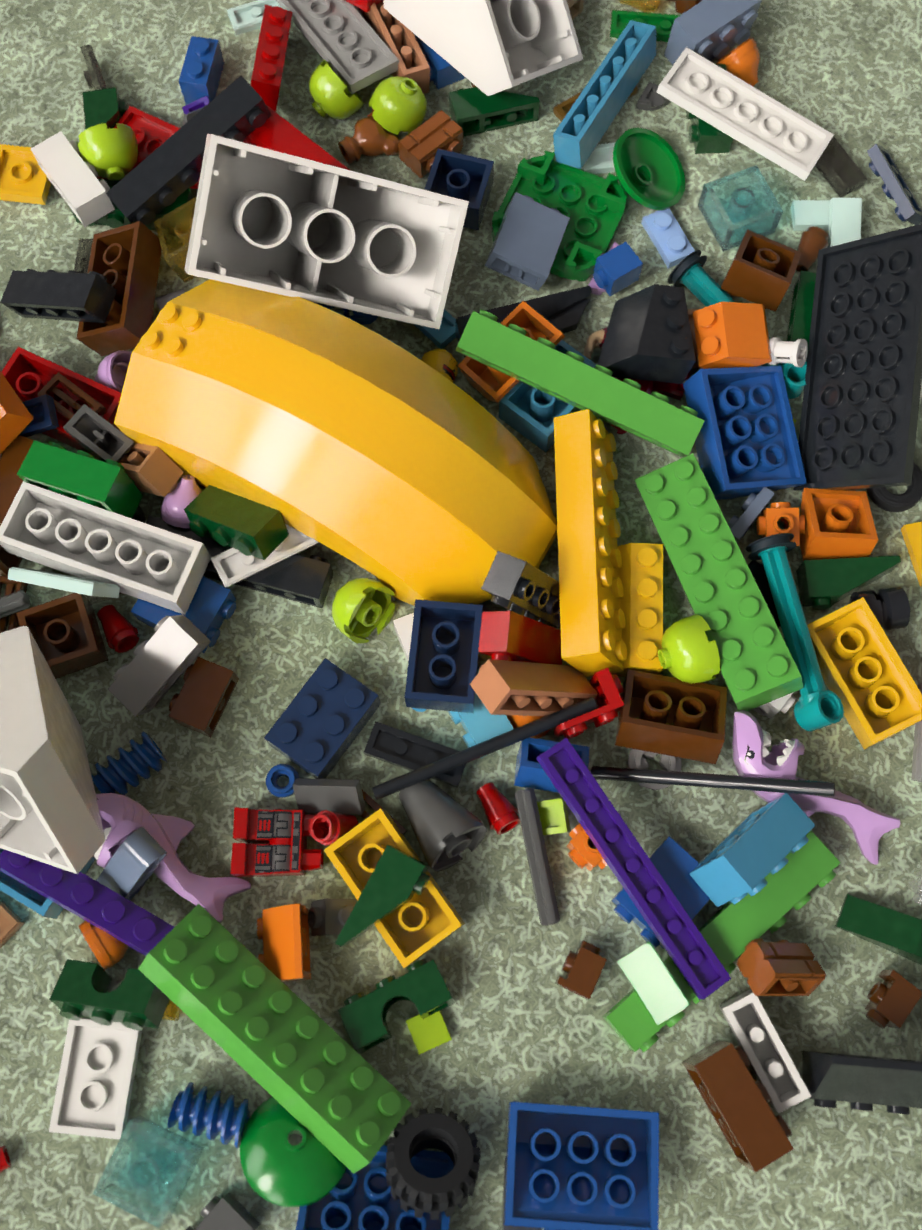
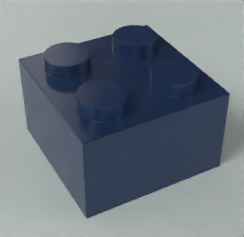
(464, 179)

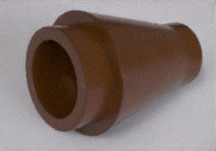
(810, 244)

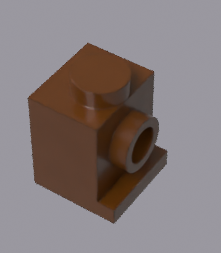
(582, 970)
(891, 1000)

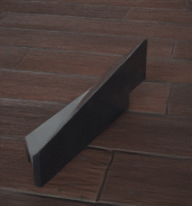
(560, 309)

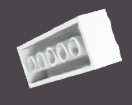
(104, 547)

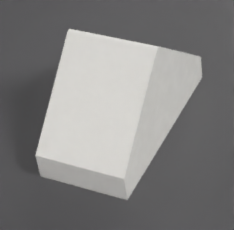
(494, 40)
(323, 233)
(44, 766)

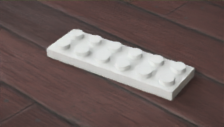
(745, 113)

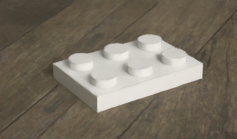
(95, 1079)

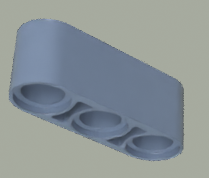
(132, 864)

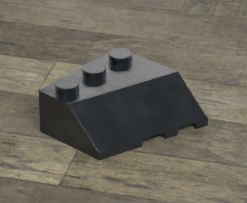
(650, 336)

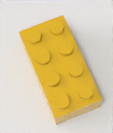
(417, 923)

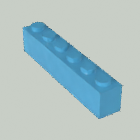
(605, 94)

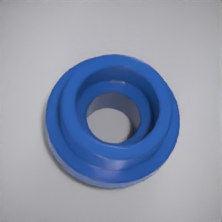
(273, 776)

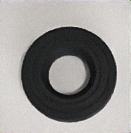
(902, 502)

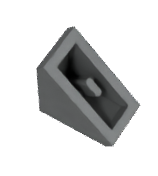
(98, 435)

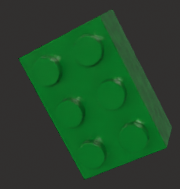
(81, 477)

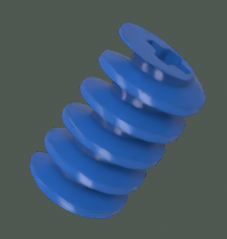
(128, 766)
(209, 1114)

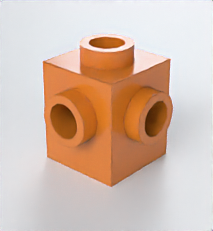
(781, 512)
(581, 852)

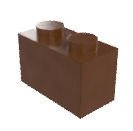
(203, 696)

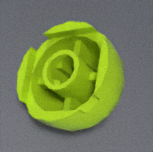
(332, 94)
(398, 104)
(109, 150)
(362, 607)
(689, 652)

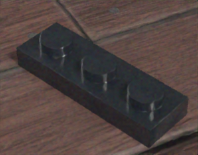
(410, 751)

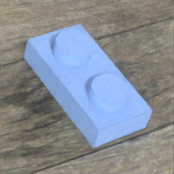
(667, 237)

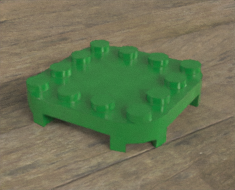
(588, 200)

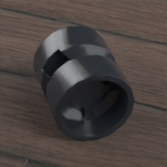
(888, 606)

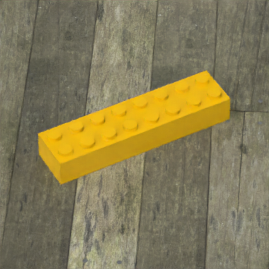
(588, 545)

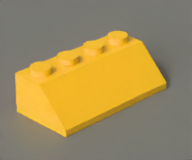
(642, 606)
(865, 673)

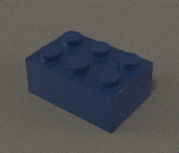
(443, 656)
(323, 720)

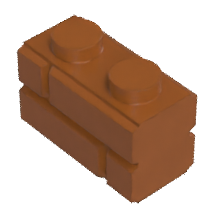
(420, 146)
(780, 968)

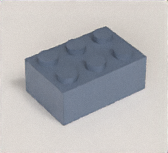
(712, 28)

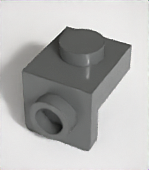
(329, 915)

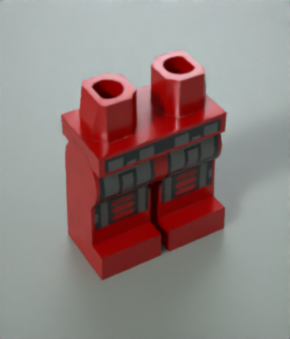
(287, 846)

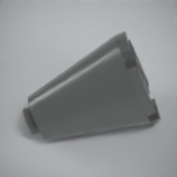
(440, 824)

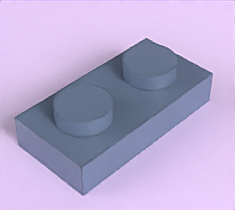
(753, 508)

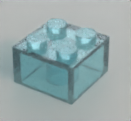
(739, 204)
(148, 1171)

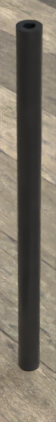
(483, 748)
(737, 782)

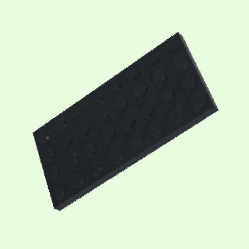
(864, 364)

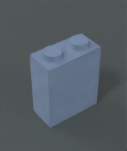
(527, 241)

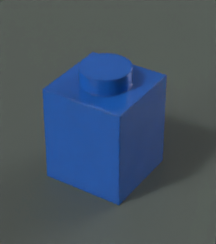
(617, 269)

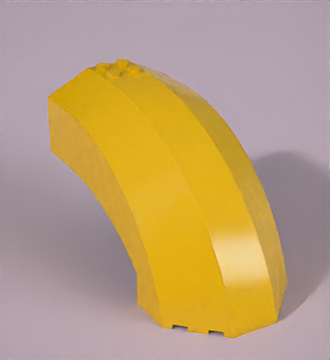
(337, 438)

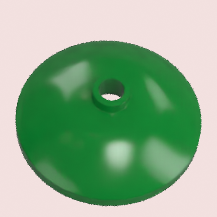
(648, 169)
(283, 1171)

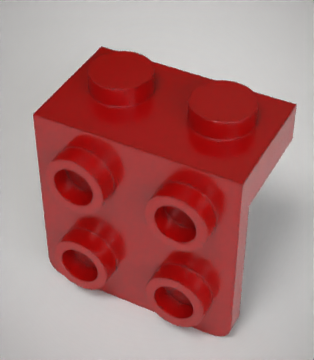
(608, 701)

